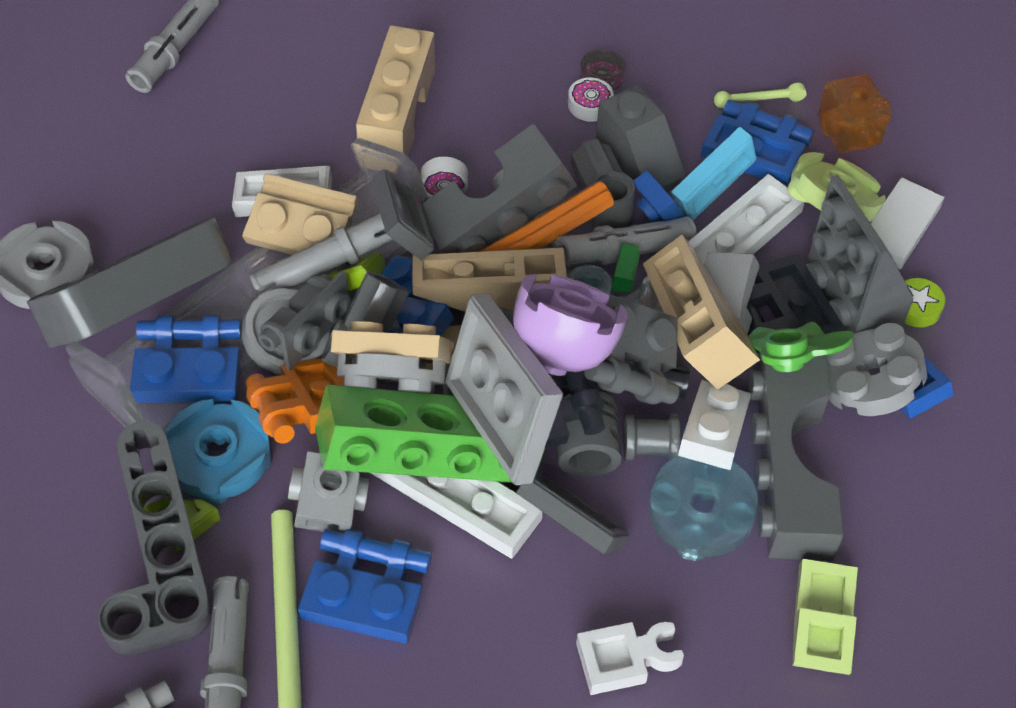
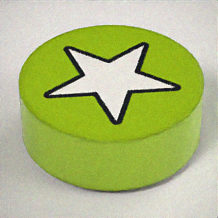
(927, 302)

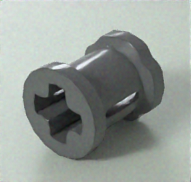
(651, 437)

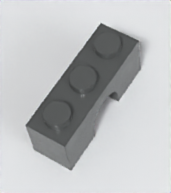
(530, 184)

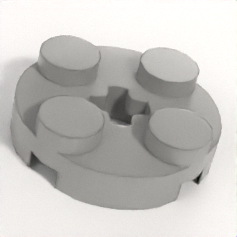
(32, 244)
(900, 366)
(375, 369)

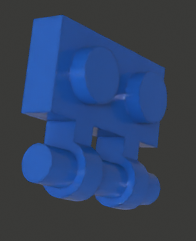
(775, 139)
(186, 374)
(363, 600)

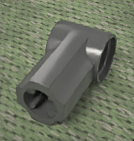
(595, 163)
(376, 302)

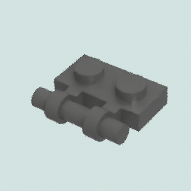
(651, 345)

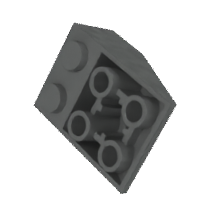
(855, 265)

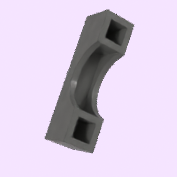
(800, 509)

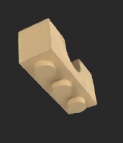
(398, 82)

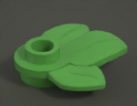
(791, 348)

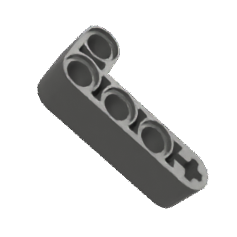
(130, 284)
(155, 533)

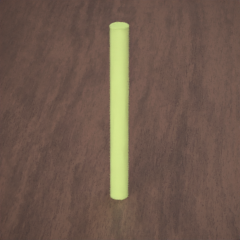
(285, 610)

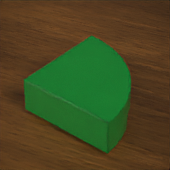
(625, 268)

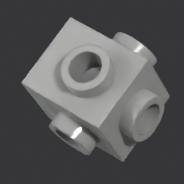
(323, 508)

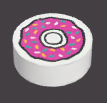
(585, 97)
(441, 172)

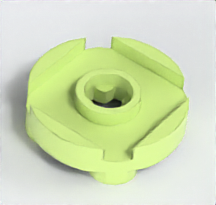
(812, 177)

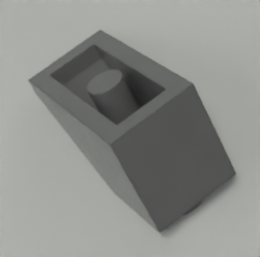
(639, 137)

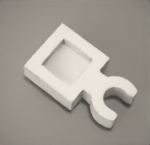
(619, 659)

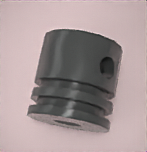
(594, 453)

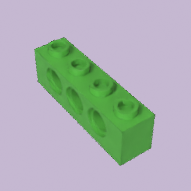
(402, 435)

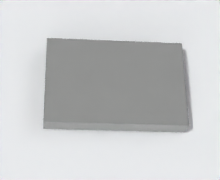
(503, 389)

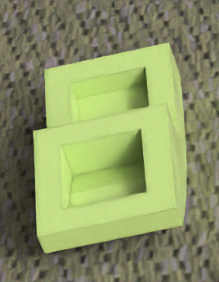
(825, 617)

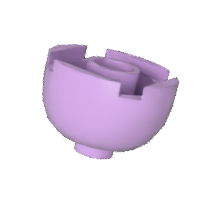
(567, 323)

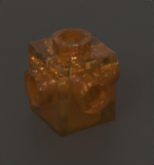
(854, 113)

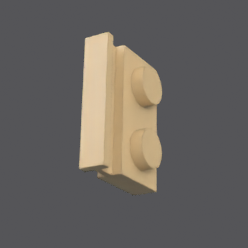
(296, 215)
(414, 342)

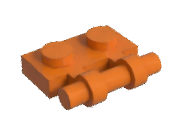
(291, 397)

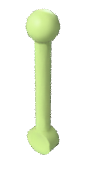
(795, 92)

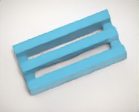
(715, 174)

